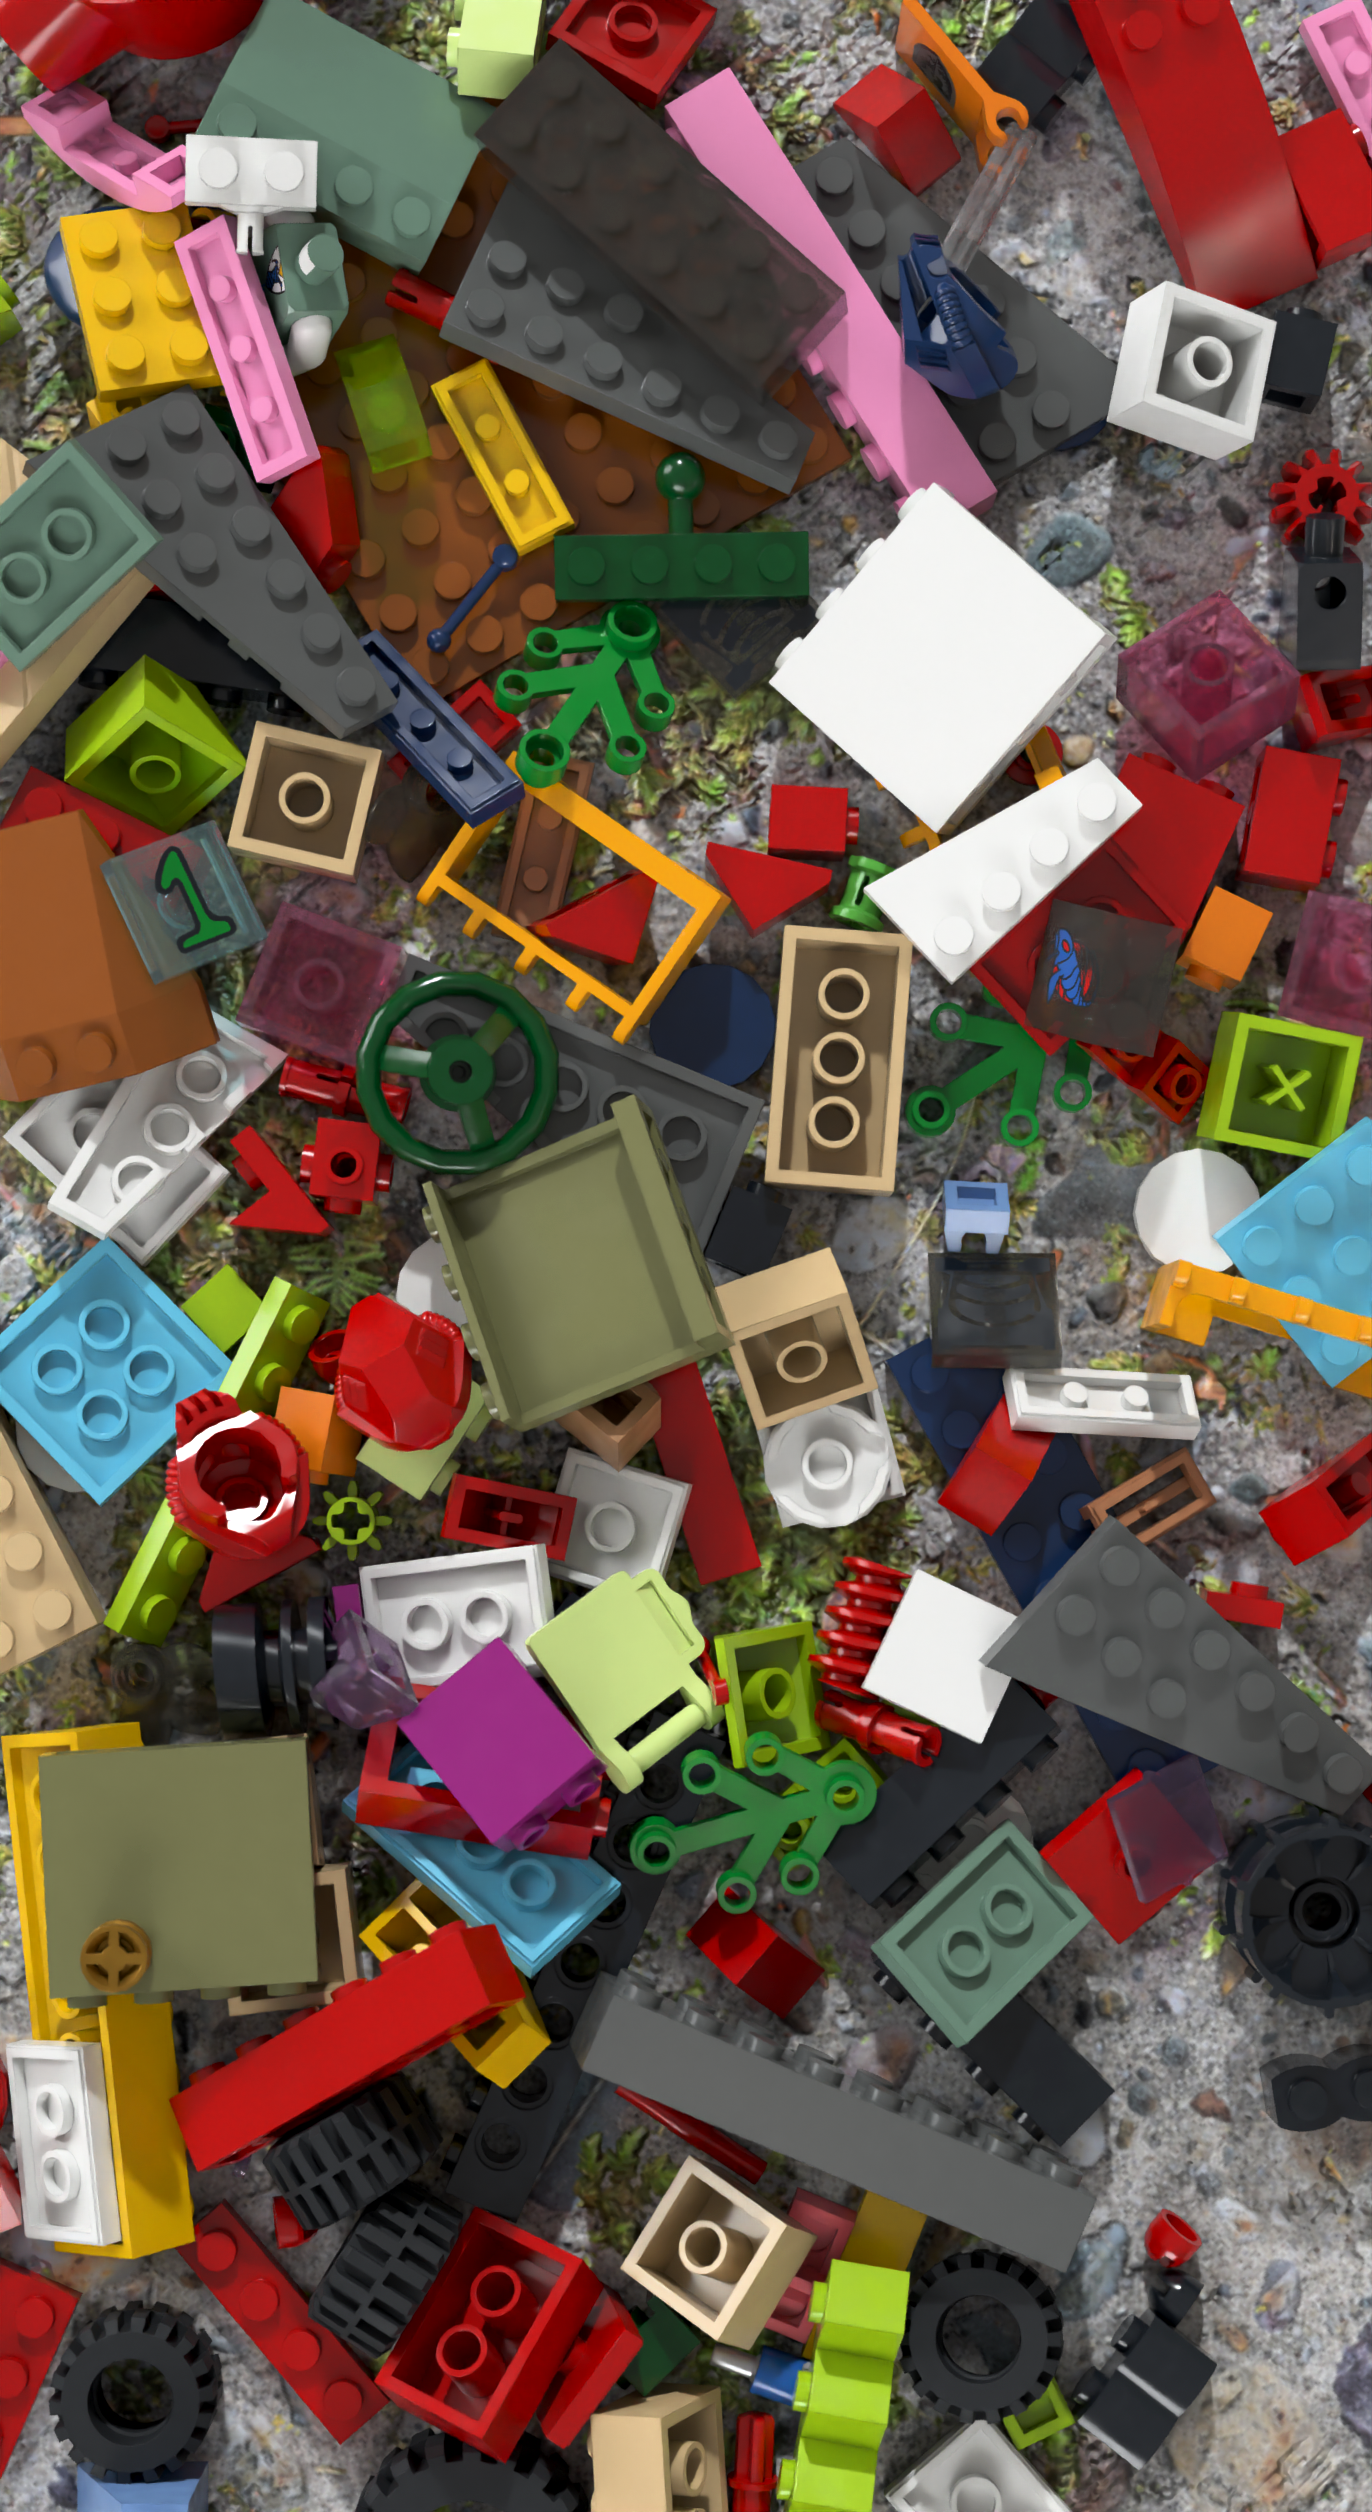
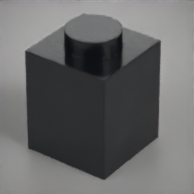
(1298, 359)
(748, 1229)

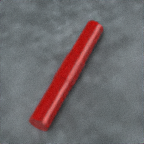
(700, 2135)

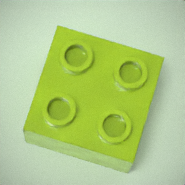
(1278, 1084)

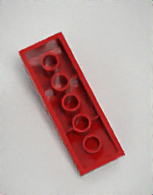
(1202, 143)

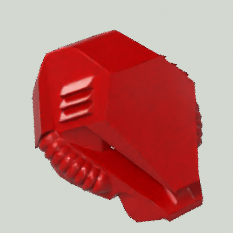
(402, 1375)
(236, 1478)

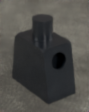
(1322, 624)

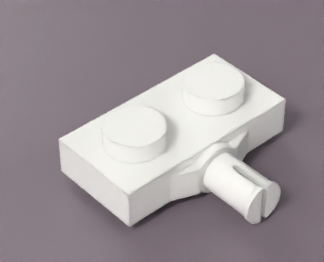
(250, 179)

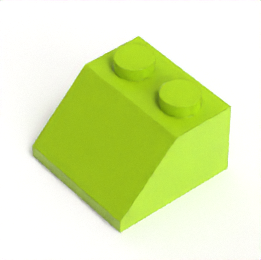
(151, 748)

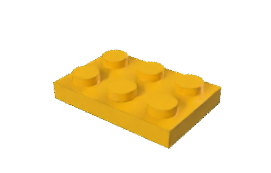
(136, 303)

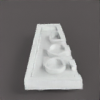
(994, 874)

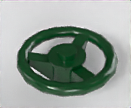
(457, 1073)

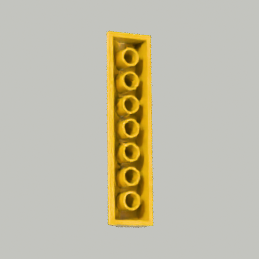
(133, 2037)

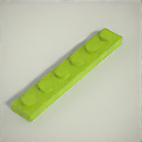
(170, 1556)

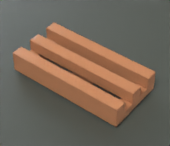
(1191, 1478)

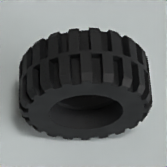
(449, 2471)

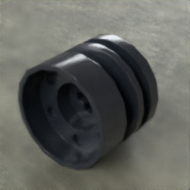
(271, 1668)

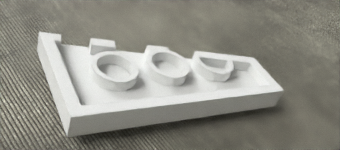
(158, 1125)

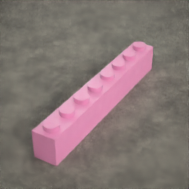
(862, 358)

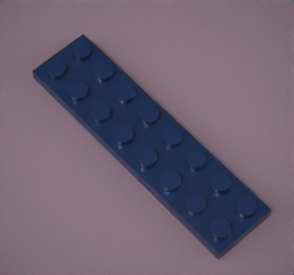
(1040, 1528)

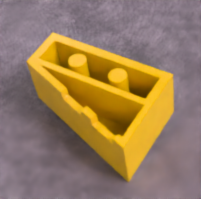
(499, 2045)

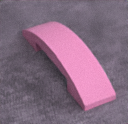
(109, 157)

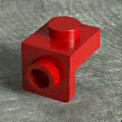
(1245, 1604)

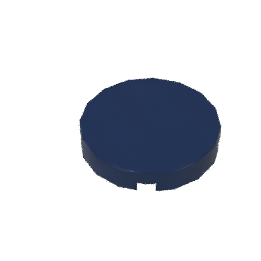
(715, 1024)

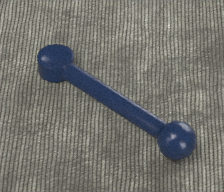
(504, 560)

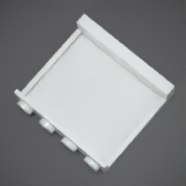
(939, 659)

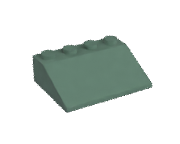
(385, 128)

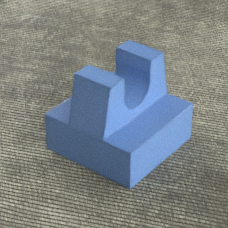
(975, 1209)

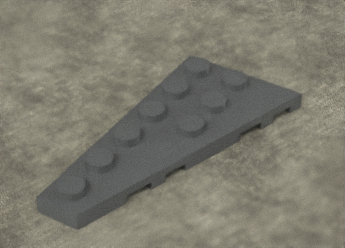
(573, 325)

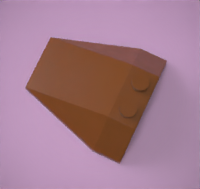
(71, 975)

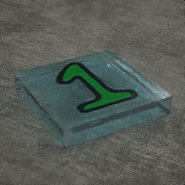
(183, 901)

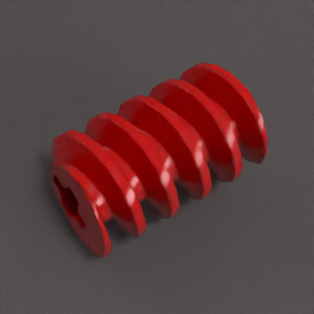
(860, 1624)

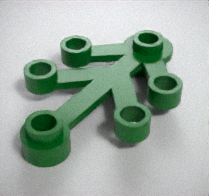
(590, 686)
(1016, 1052)
(763, 1817)

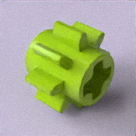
(342, 1534)

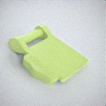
(618, 1660)

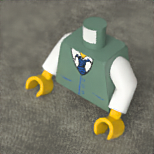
(300, 282)

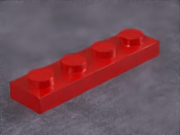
(276, 2319)

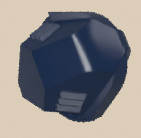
(957, 332)

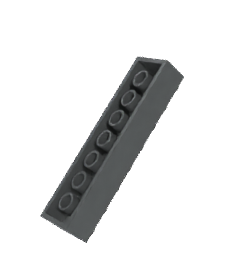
(832, 2119)

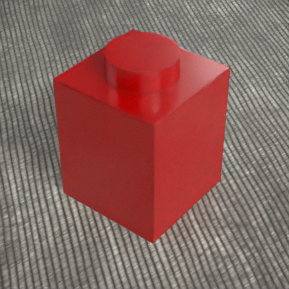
(811, 823)

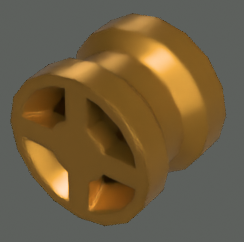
(104, 1968)

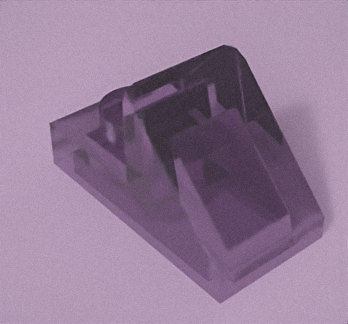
(368, 1680)

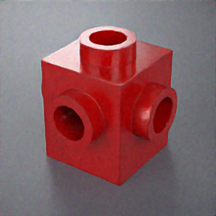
(333, 1145)

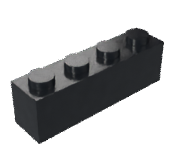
(190, 650)
(925, 1807)
(1026, 2060)

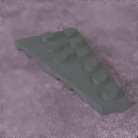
(1060, 376)
(233, 558)
(698, 1117)
(1155, 1656)

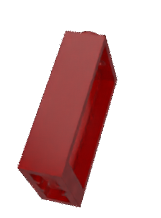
(439, 1812)

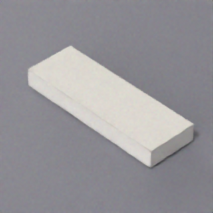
(1102, 1402)

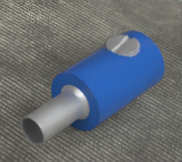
(770, 2373)

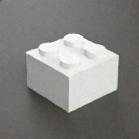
(1191, 371)

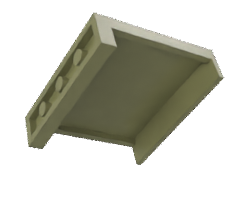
(577, 1270)
(195, 1850)

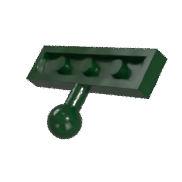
(681, 562)

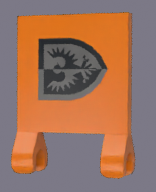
(955, 81)

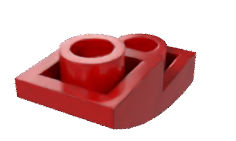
(1166, 1082)

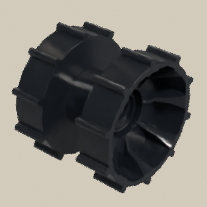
(1264, 1902)

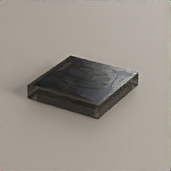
(737, 638)
(994, 1310)

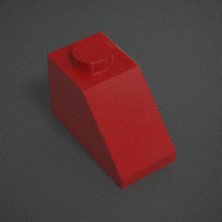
(321, 516)
(1323, 1504)

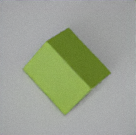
(771, 1688)

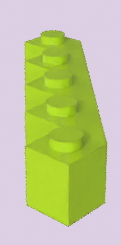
(846, 2389)

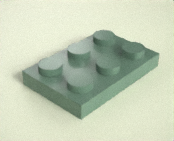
(62, 549)
(982, 1933)

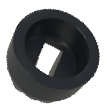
(1178, 2298)

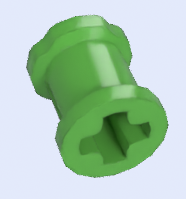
(855, 907)

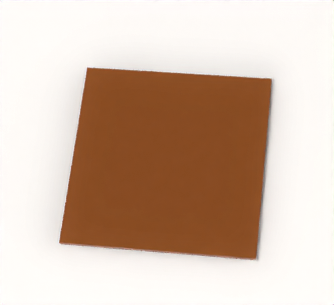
(429, 522)

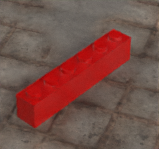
(346, 2046)

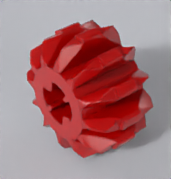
(1327, 479)

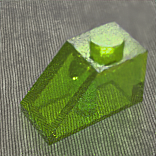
(383, 403)

